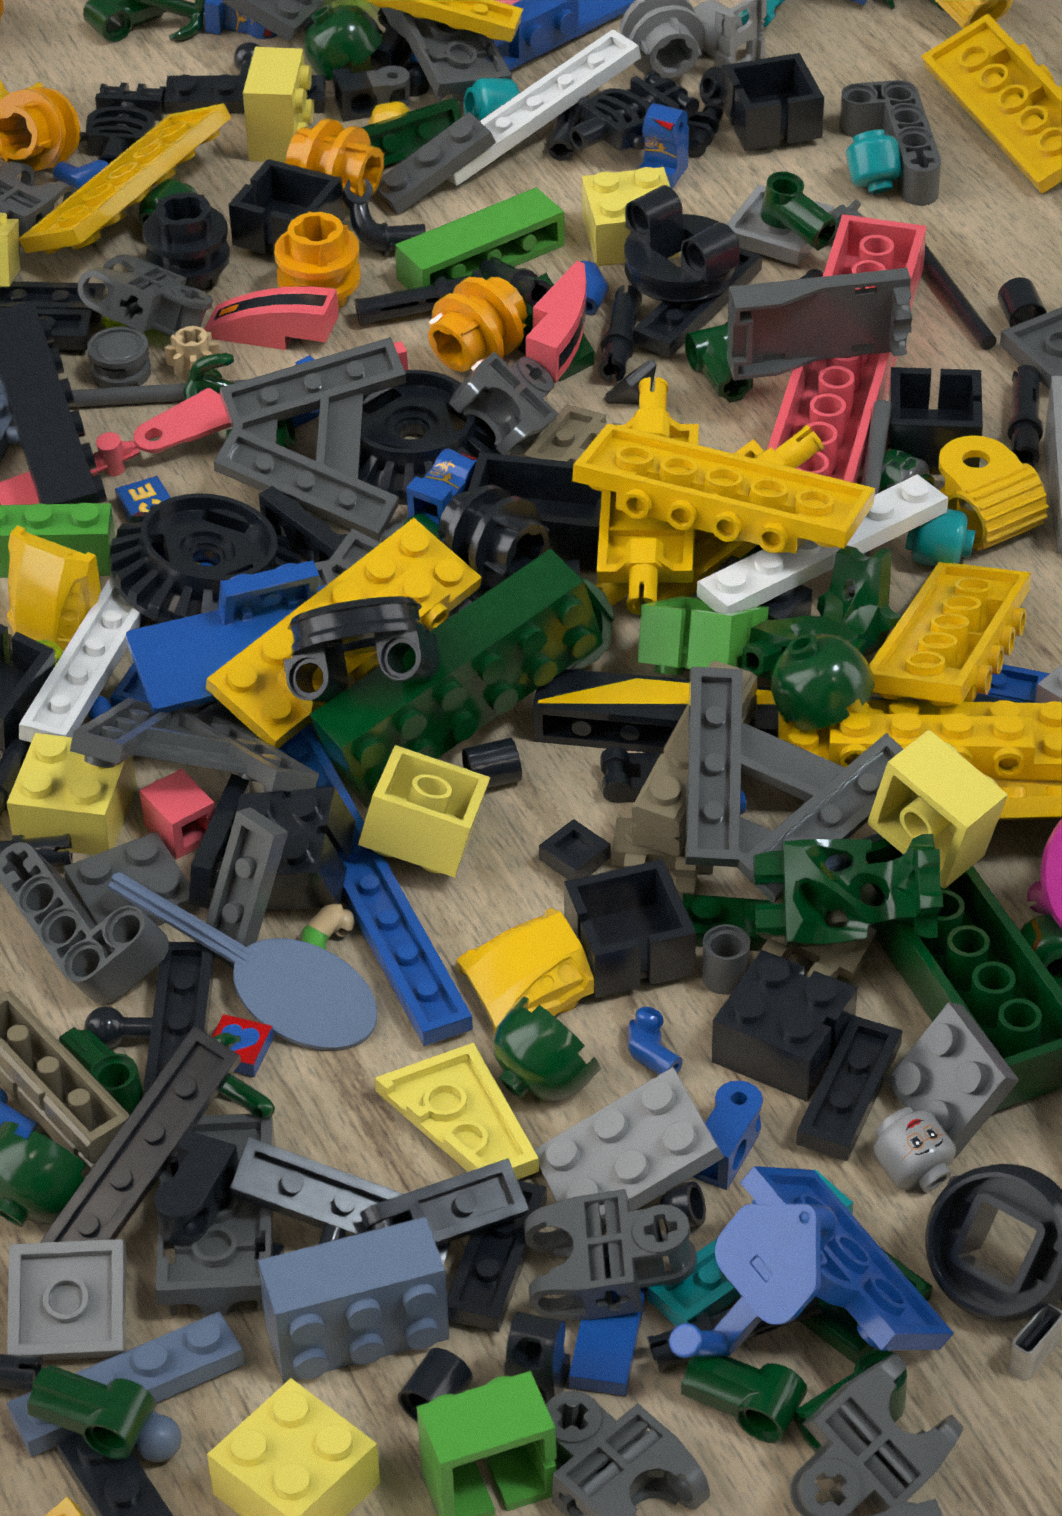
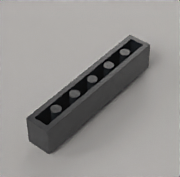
(41, 410)

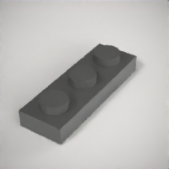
(434, 163)
(246, 877)

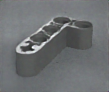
(900, 112)
(96, 958)

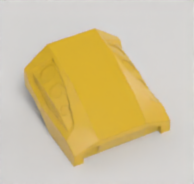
(49, 587)
(530, 961)

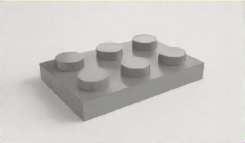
(634, 1144)

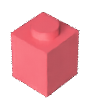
(177, 812)

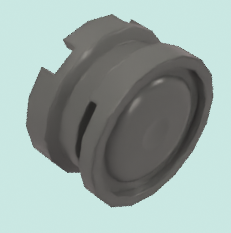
(119, 357)

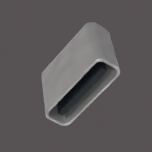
(1036, 1342)

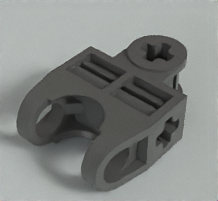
(23, 200)
(145, 296)
(508, 400)
(633, 1260)
(867, 1449)
(614, 1463)

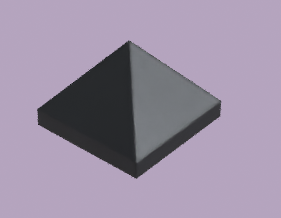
(628, 388)

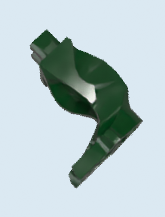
(860, 619)
(812, 890)

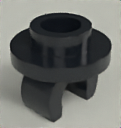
(711, 86)

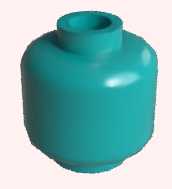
(488, 95)
(874, 161)
(941, 539)

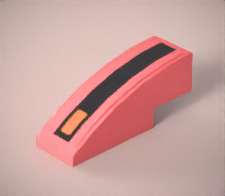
(276, 316)
(559, 322)

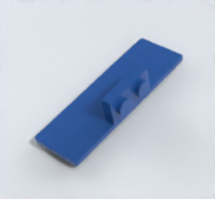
(552, 23)
(184, 652)

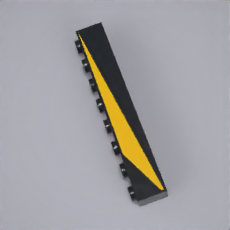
(623, 710)

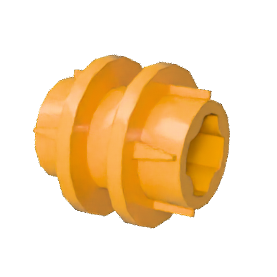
(38, 128)
(338, 153)
(319, 254)
(476, 322)

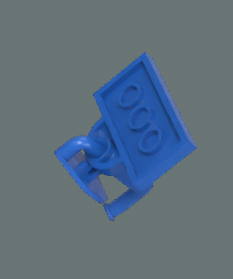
(805, 1245)

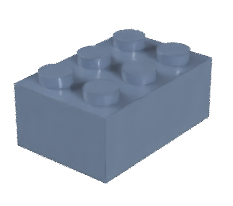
(354, 1299)

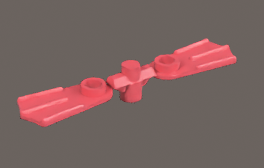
(183, 423)

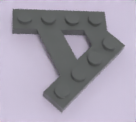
(336, 388)
(189, 739)
(725, 747)

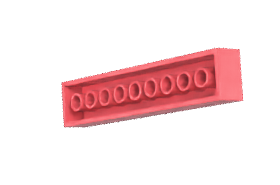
(840, 393)

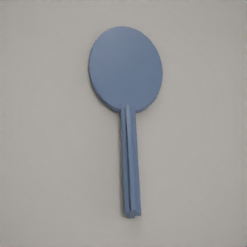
(280, 981)

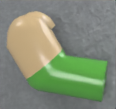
(328, 921)

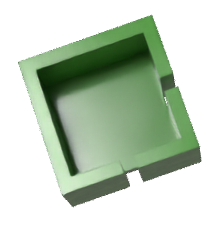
(690, 633)
(496, 1423)

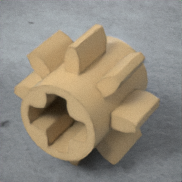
(189, 346)

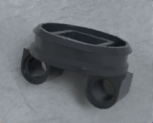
(660, 230)
(358, 627)
(961, 1224)

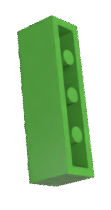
(508, 230)
(75, 526)

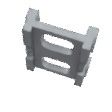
(750, 33)

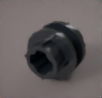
(188, 239)
(493, 532)

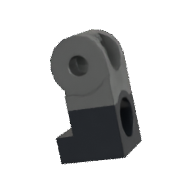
(361, 91)

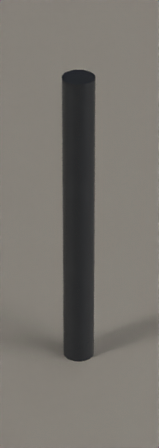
(958, 301)

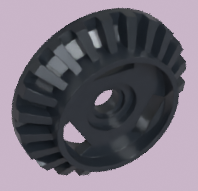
(420, 409)
(191, 531)

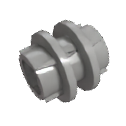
(667, 35)

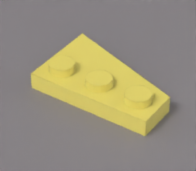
(460, 1110)

